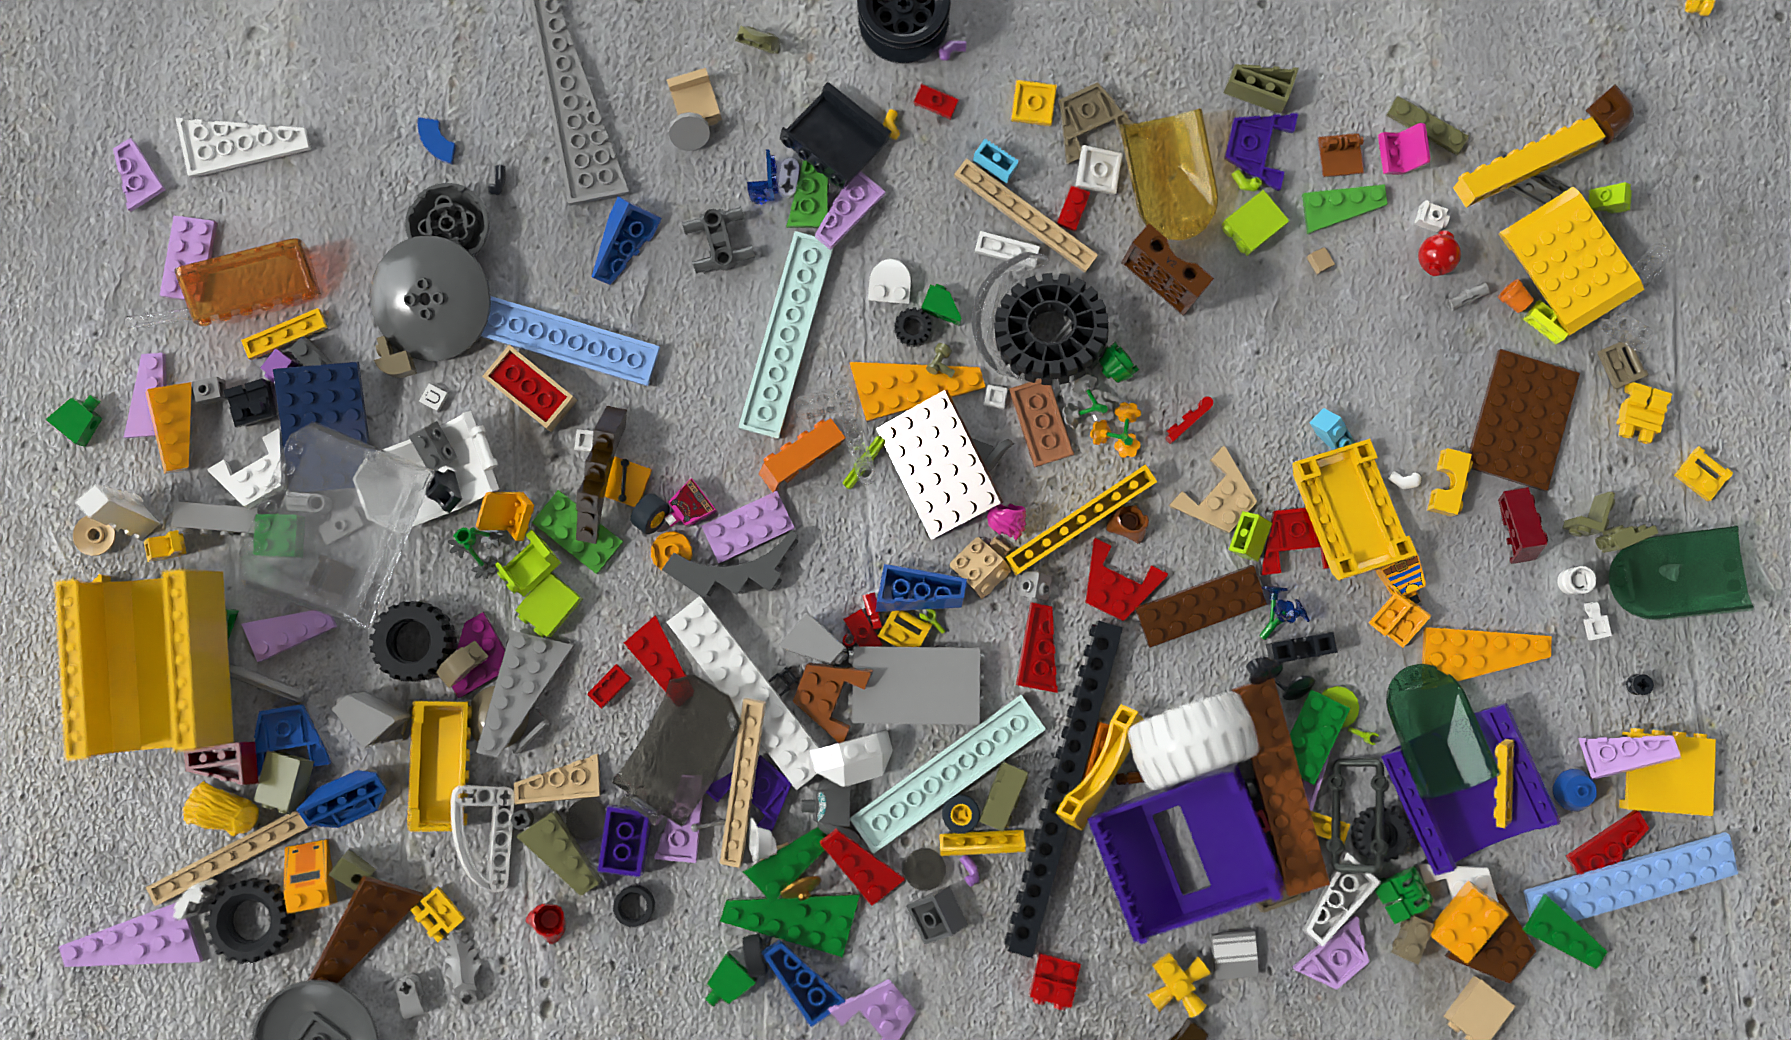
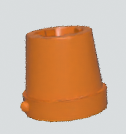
(1516, 296)

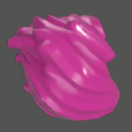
(1007, 520)

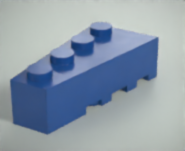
(918, 590)
(803, 984)

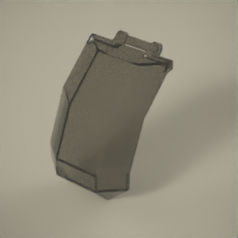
(680, 751)

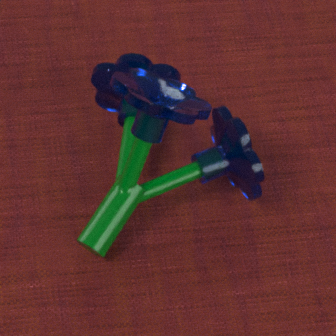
(1283, 609)

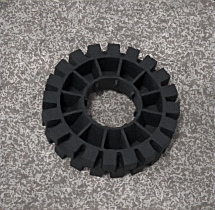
(1057, 359)

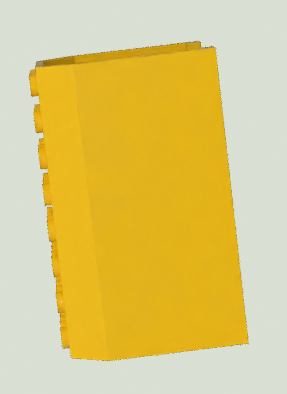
(144, 664)

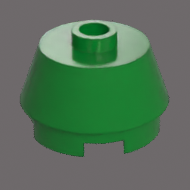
(1117, 364)

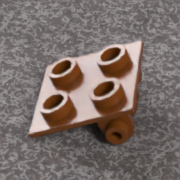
(1341, 154)

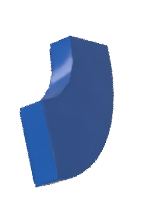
(433, 140)

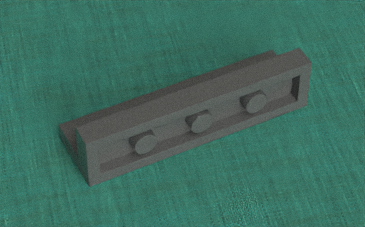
(1539, 188)

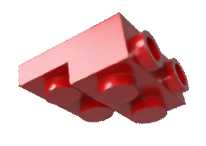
(1054, 981)

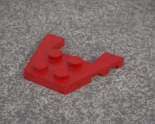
(1289, 531)
(1114, 592)

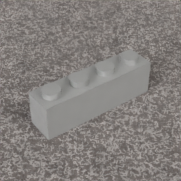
(212, 518)

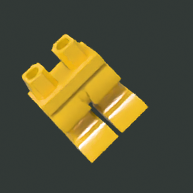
(1640, 416)

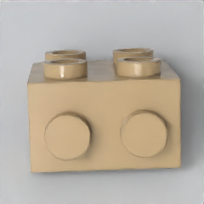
(980, 567)

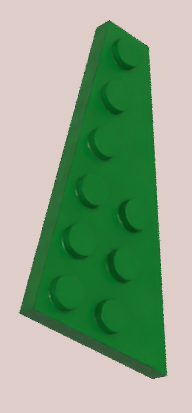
(813, 923)

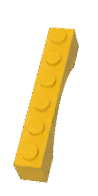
(1084, 799)

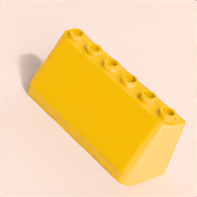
(437, 763)

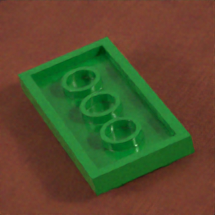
(1316, 733)

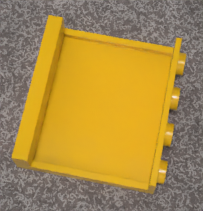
(1674, 785)

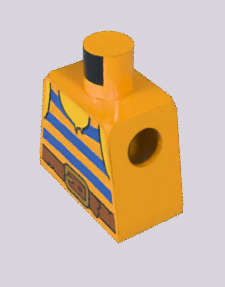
(1403, 577)

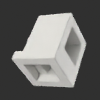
(1426, 220)

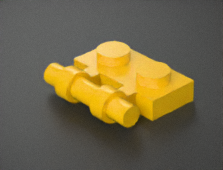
(442, 909)

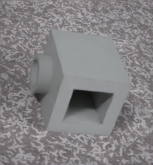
(208, 390)

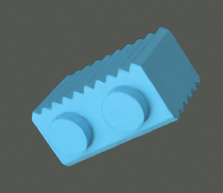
(995, 160)

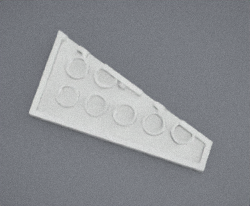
(228, 145)

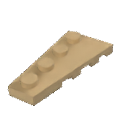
(568, 782)

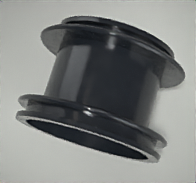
(908, 47)

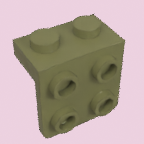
(1597, 517)

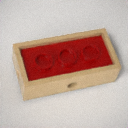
(530, 388)

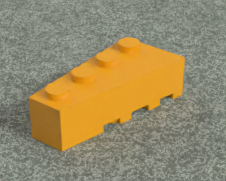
(171, 423)

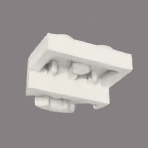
(890, 282)
(194, 898)

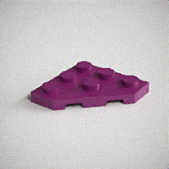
(481, 631)

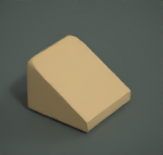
(1320, 260)

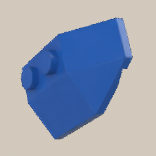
(343, 800)

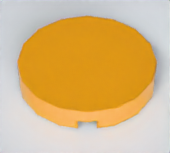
(667, 544)

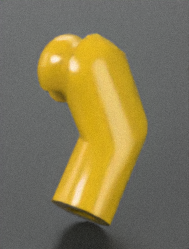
(889, 123)

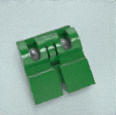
(1404, 894)

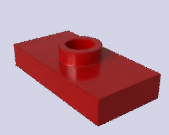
(935, 101)
(862, 630)
(609, 686)

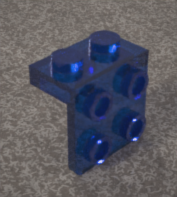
(765, 191)

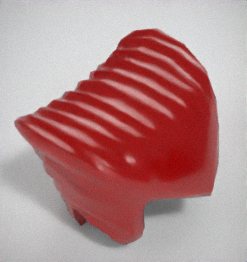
(547, 921)

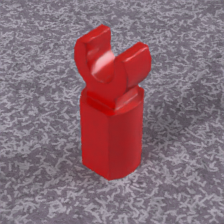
(870, 604)

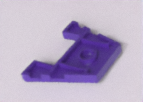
(1250, 143)
(768, 792)

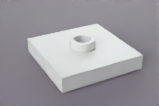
(1098, 169)

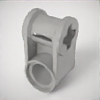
(411, 999)

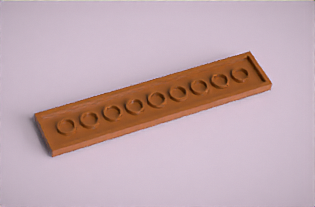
(1283, 792)

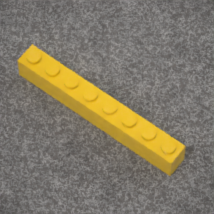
(1528, 162)
(1080, 520)

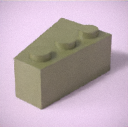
(1003, 796)

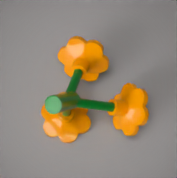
(1127, 443)

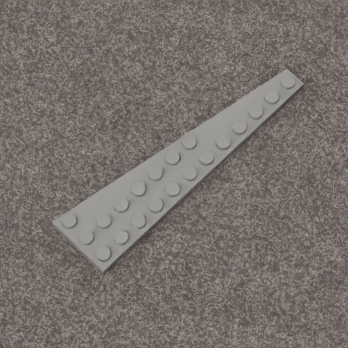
(582, 140)

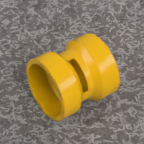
(1702, 7)

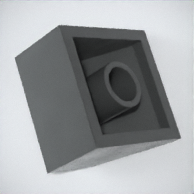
(937, 915)

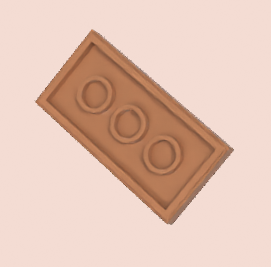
(1041, 422)

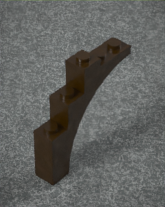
(597, 471)

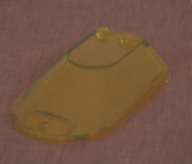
(1172, 173)

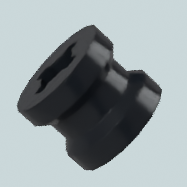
(1634, 684)

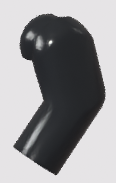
(500, 175)

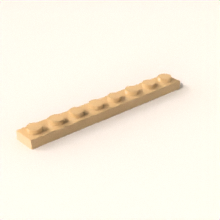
(1025, 215)
(742, 782)
(226, 857)

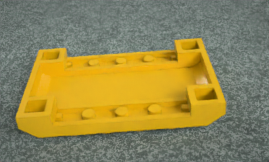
(1572, 260)
(1351, 510)

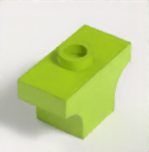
(1611, 198)

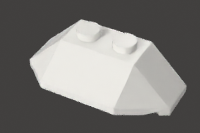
(854, 759)

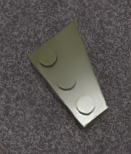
(1261, 86)

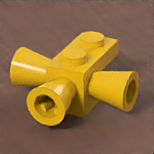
(1179, 984)

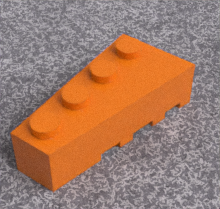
(800, 453)

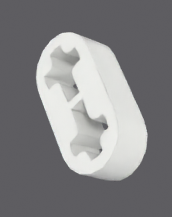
(783, 178)

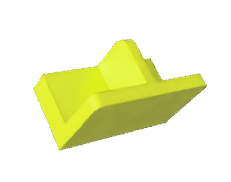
(1546, 322)

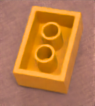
(1468, 921)

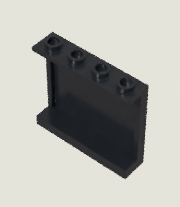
(835, 136)

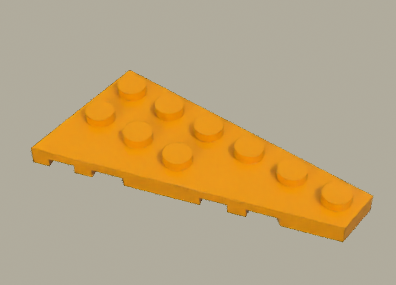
(1477, 653)

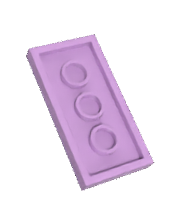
(189, 243)
(748, 527)

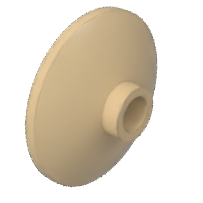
(85, 539)

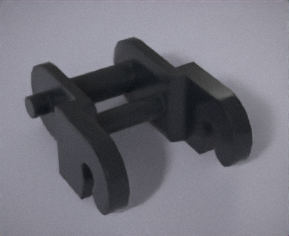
(792, 676)

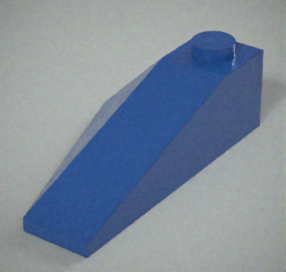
(624, 235)

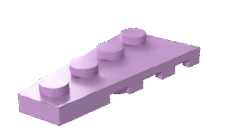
(849, 209)
(149, 375)
(281, 633)

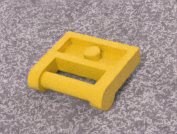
(1700, 480)
(901, 636)

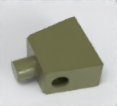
(348, 868)

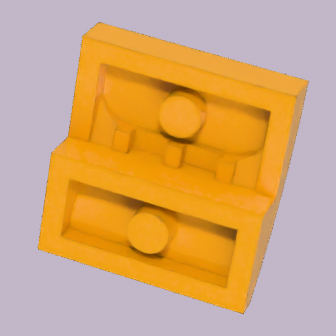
(1399, 619)

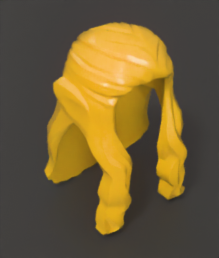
(220, 810)

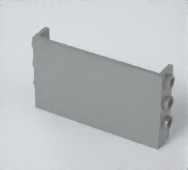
(918, 685)

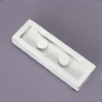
(1002, 247)

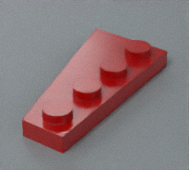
(864, 870)

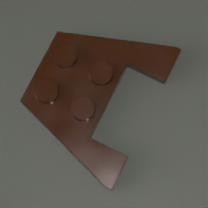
(1504, 951)

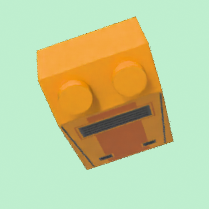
(307, 876)

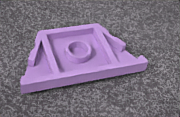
(1338, 958)

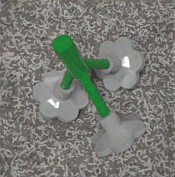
(1099, 409)

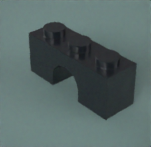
(1302, 647)

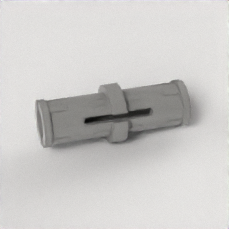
(1467, 296)

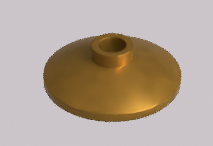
(801, 889)

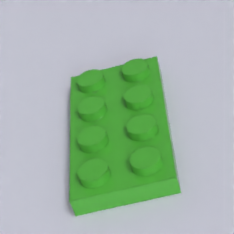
(559, 522)

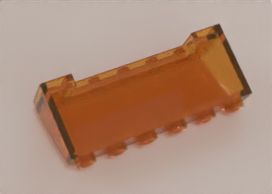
(247, 281)

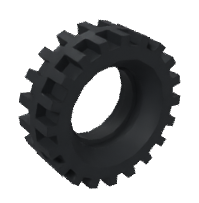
(223, 929)

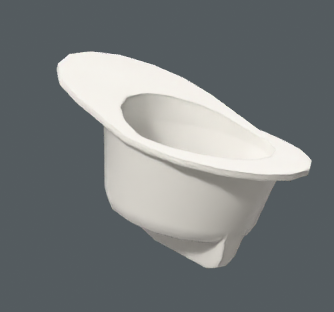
(760, 841)

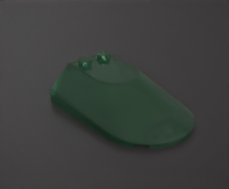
(1681, 575)
(1438, 732)

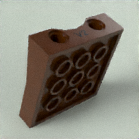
(1167, 275)

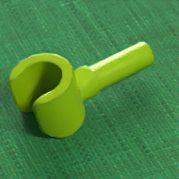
(932, 618)
(1365, 735)

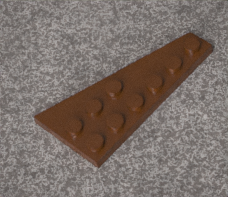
(366, 920)

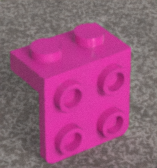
(1404, 150)

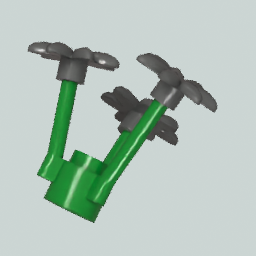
(466, 539)

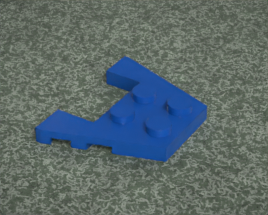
(288, 729)

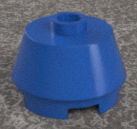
(1574, 790)

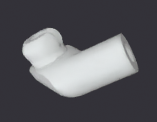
(1405, 482)

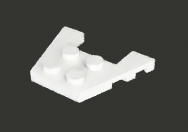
(252, 481)
(1456, 879)

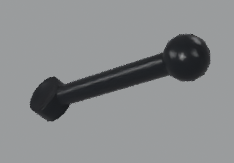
(625, 463)

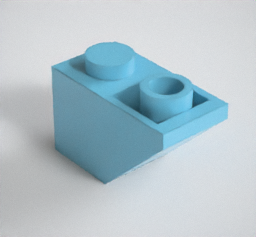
(1331, 429)

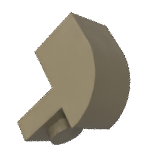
(395, 365)
(460, 663)

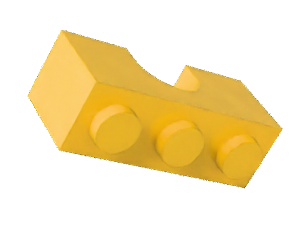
(1456, 466)

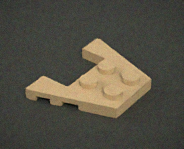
(1225, 502)

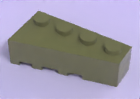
(561, 852)

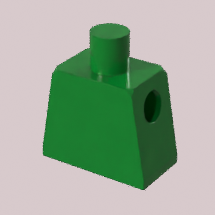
(77, 419)
(728, 981)

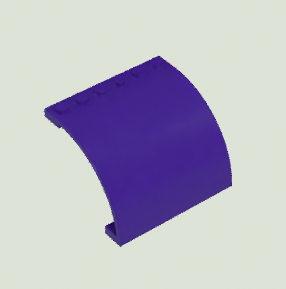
(1464, 820)

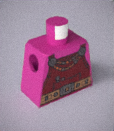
(689, 505)

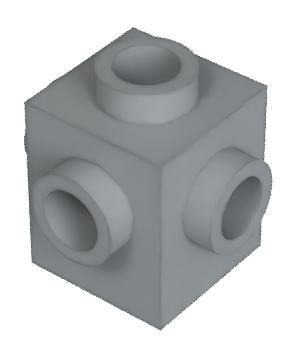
(1035, 586)

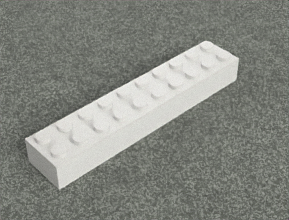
(740, 678)

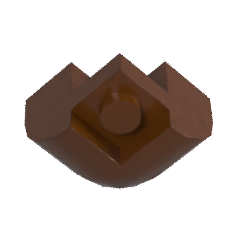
(1612, 113)

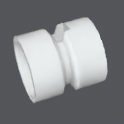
(1576, 580)

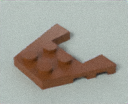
(821, 690)

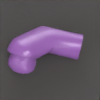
(951, 46)
(972, 868)

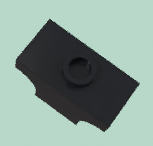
(444, 490)

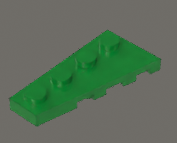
(784, 867)
(1560, 931)

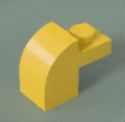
(165, 547)

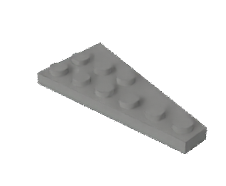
(521, 681)

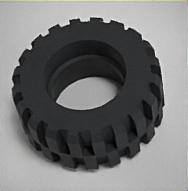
(386, 635)

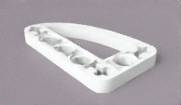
(496, 828)

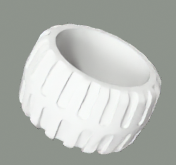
(1193, 740)

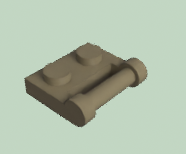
(1618, 366)

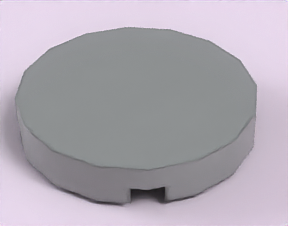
(689, 131)

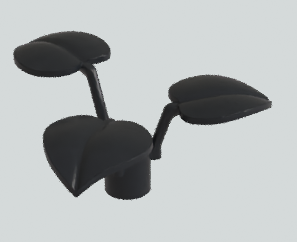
(1265, 668)

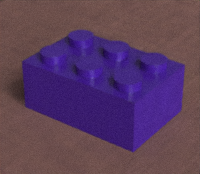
(624, 842)

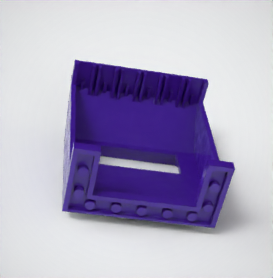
(1226, 839)

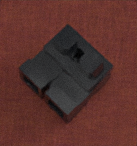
(251, 402)

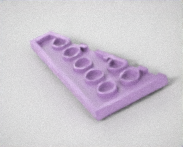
(142, 940)

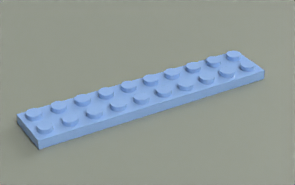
(571, 341)
(1640, 878)

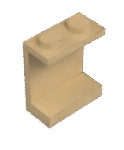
(695, 94)

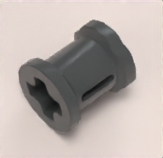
(516, 822)

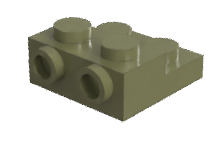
(1620, 537)

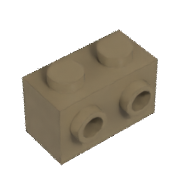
(1412, 939)

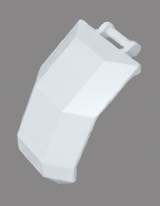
(471, 468)

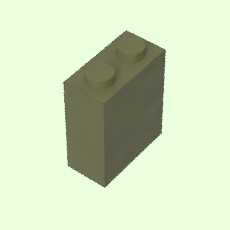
(283, 781)

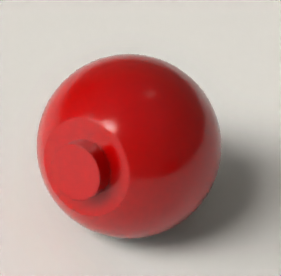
(1439, 254)

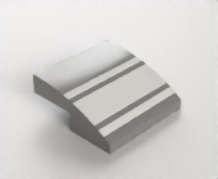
(1234, 954)

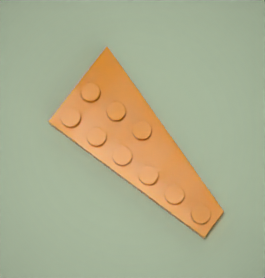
(900, 387)

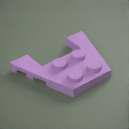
(882, 1007)

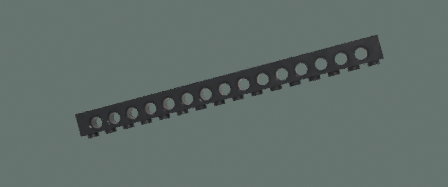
(1026, 945)

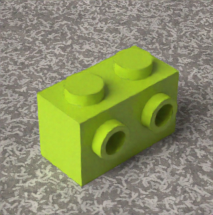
(1250, 536)

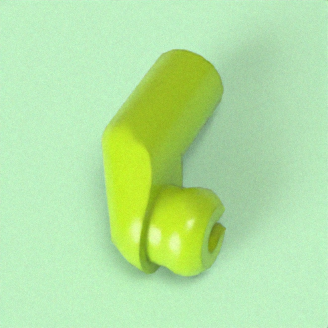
(1245, 183)

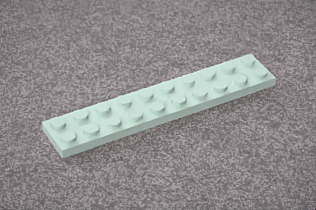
(786, 336)
(947, 773)

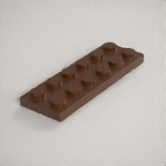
(1200, 606)

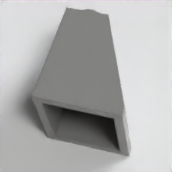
(815, 642)
(369, 717)

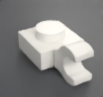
(1596, 625)

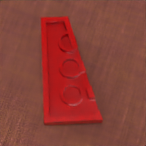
(655, 653)
(1037, 657)
(1608, 845)

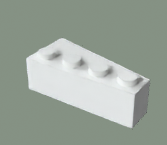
(118, 510)
(1338, 901)

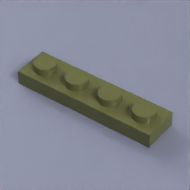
(1437, 130)

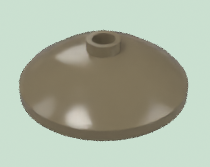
(480, 706)

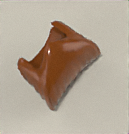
(1128, 523)

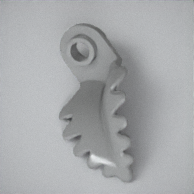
(462, 968)

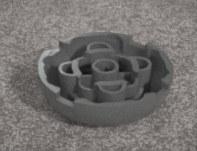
(446, 200)

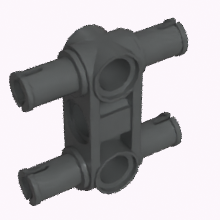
(718, 239)

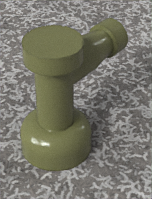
(942, 351)

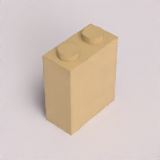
(1478, 1011)

